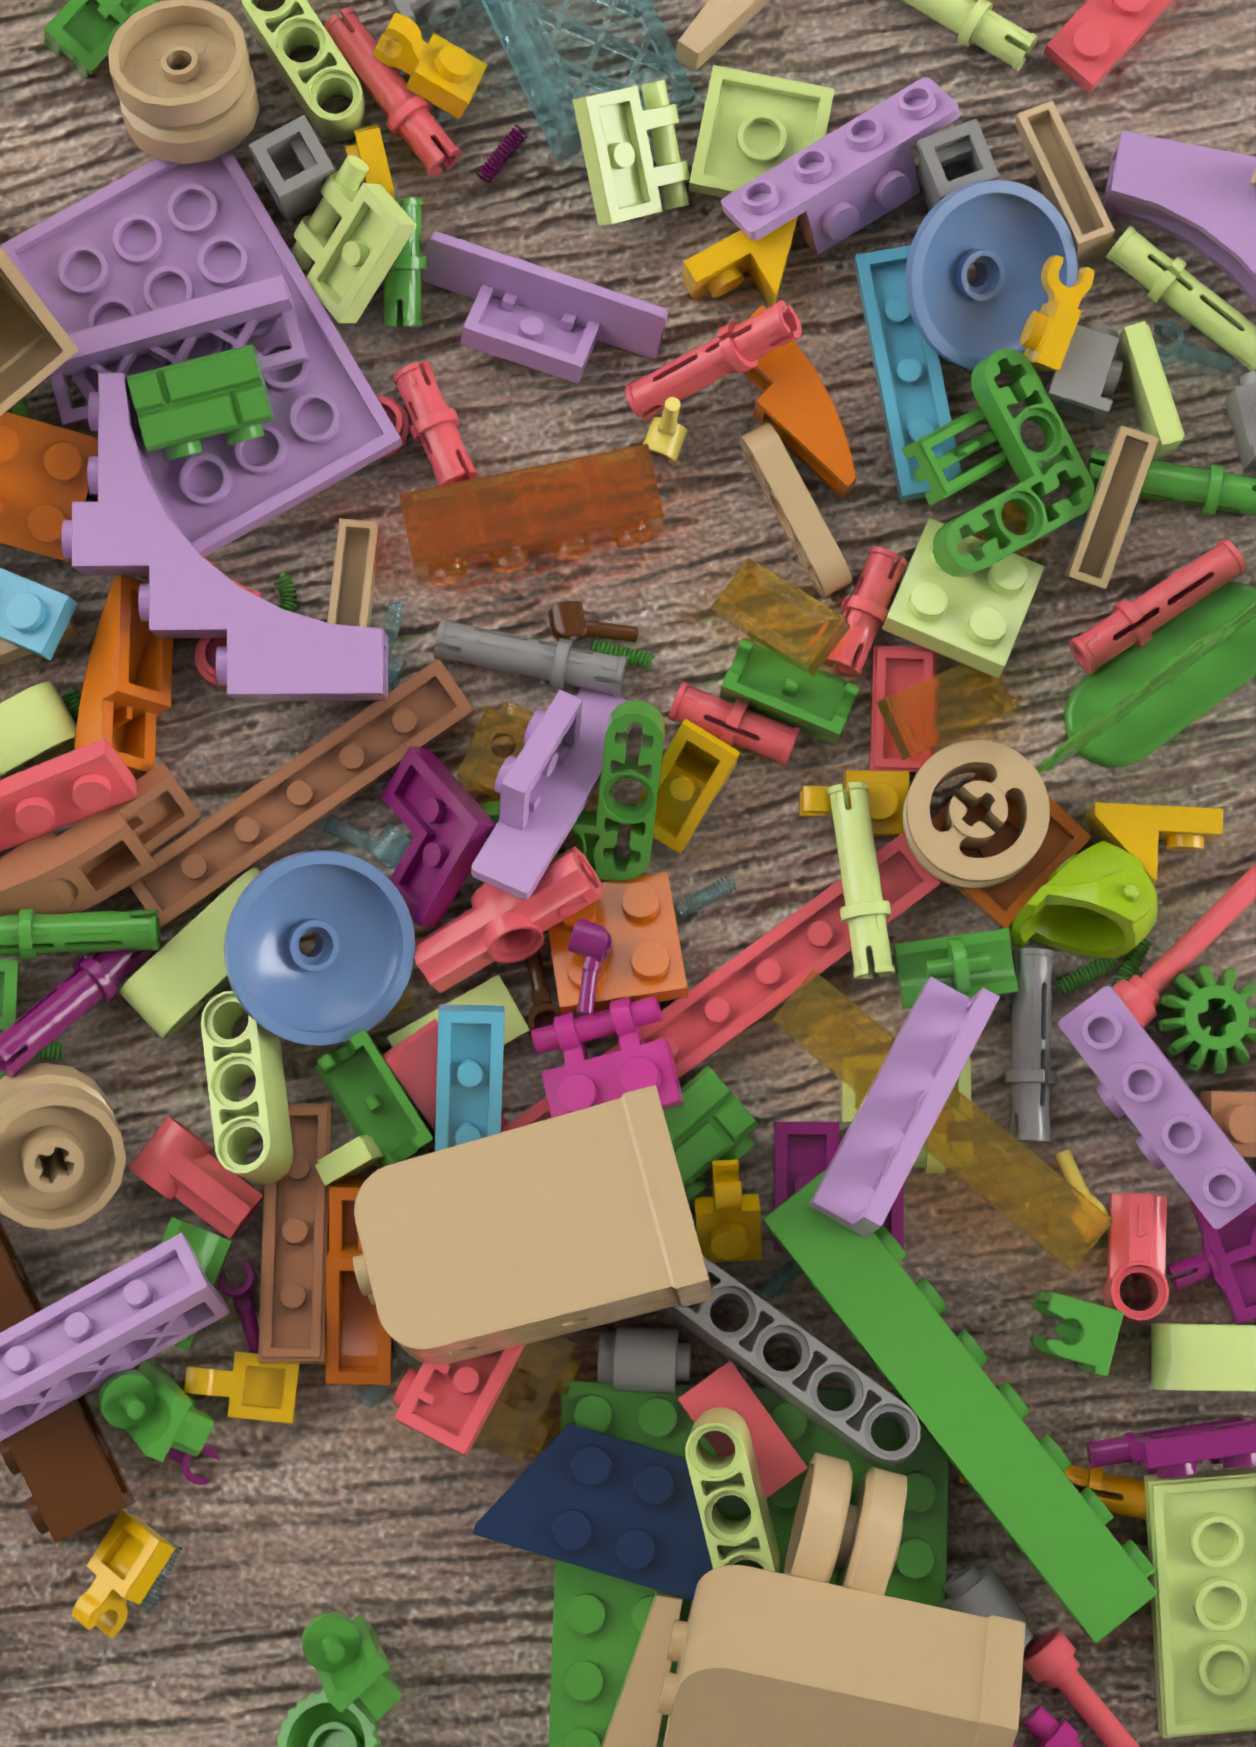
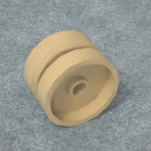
(184, 80)
(56, 1147)
(854, 1537)

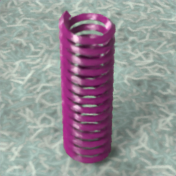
(502, 149)

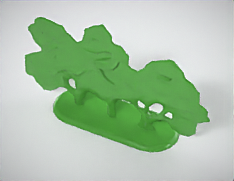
(1165, 685)

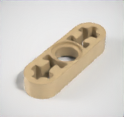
(795, 509)

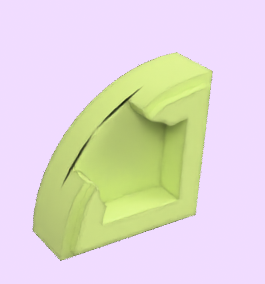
(349, 1159)

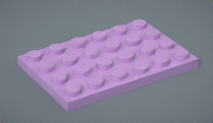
(179, 237)

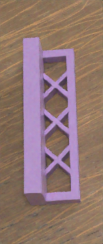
(182, 326)
(902, 1106)
(103, 1331)

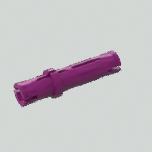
(91, 982)

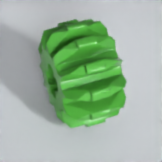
(1195, 1001)

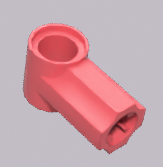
(184, 1169)
(1137, 1249)

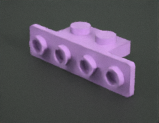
(846, 174)
(538, 312)
(545, 789)
(1161, 1106)

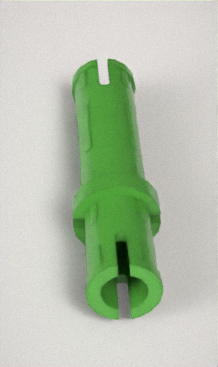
(1194, 486)
(78, 932)

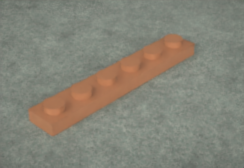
(302, 793)

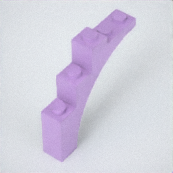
(1190, 195)
(131, 532)

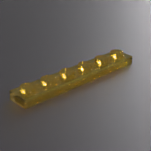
(963, 1134)

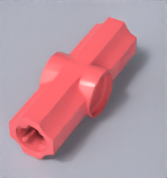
(506, 926)

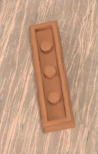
(297, 1247)

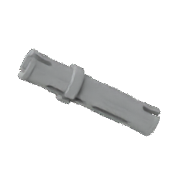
(531, 657)
(1031, 1042)

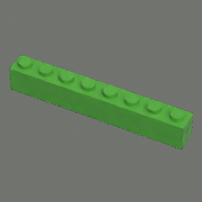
(967, 1415)

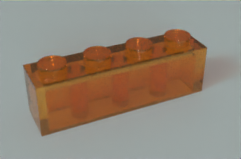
(532, 514)

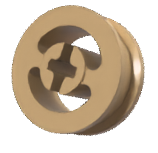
(1010, 778)

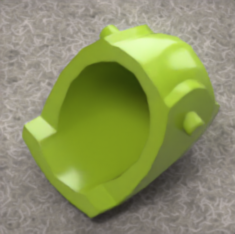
(1091, 905)

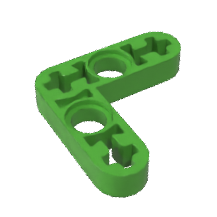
(1036, 471)
(599, 830)

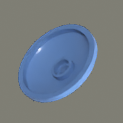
(1008, 238)
(358, 956)

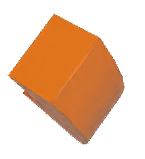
(803, 414)
(125, 681)
(356, 1341)

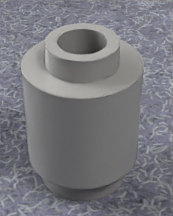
(644, 1359)
(982, 1595)

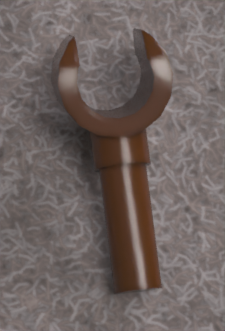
(569, 623)
(540, 993)

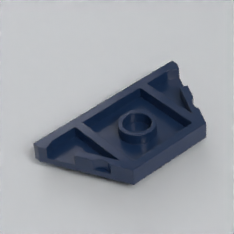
(606, 1510)

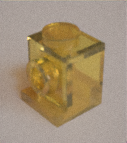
(480, 764)

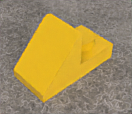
(722, 264)
(690, 779)
(1140, 826)

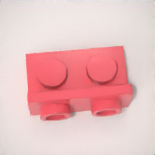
(454, 1398)

